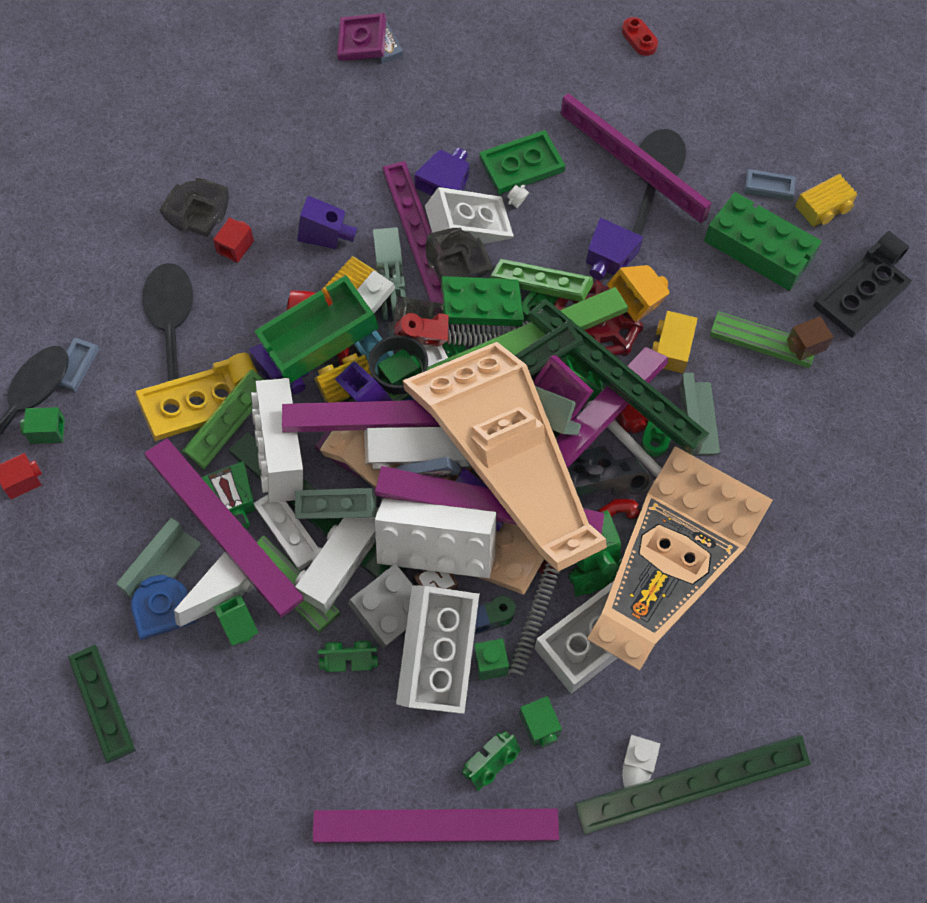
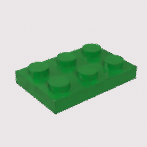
(522, 162)
(482, 301)

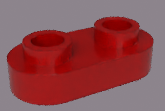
(637, 33)

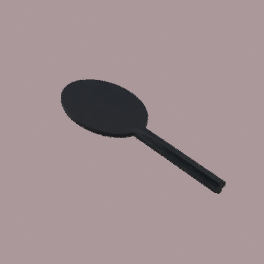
(670, 151)
(167, 304)
(35, 381)

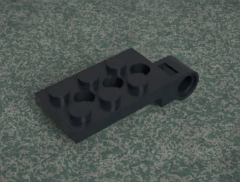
(879, 257)
(620, 475)

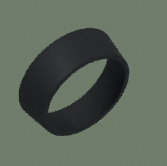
(393, 343)

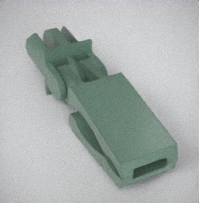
(389, 257)

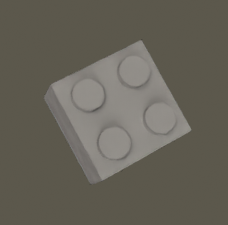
(384, 605)

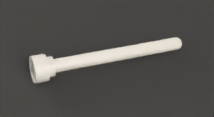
(633, 446)

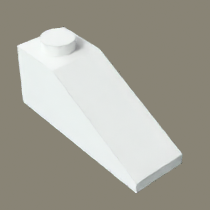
(217, 585)

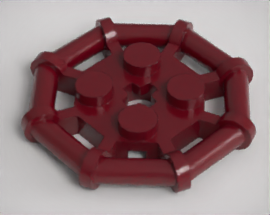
(609, 329)

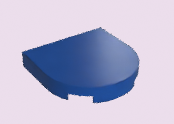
(155, 605)

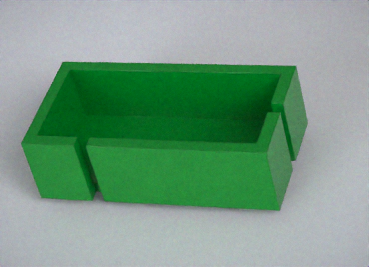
(762, 241)
(316, 331)

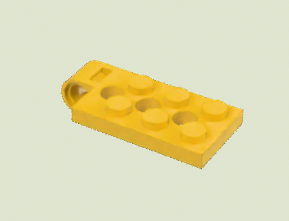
(163, 424)

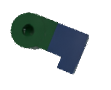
(494, 614)

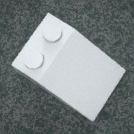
(475, 212)

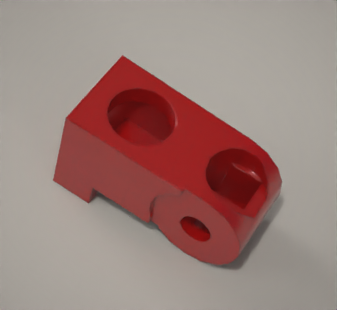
(425, 331)

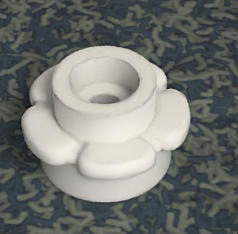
(517, 195)

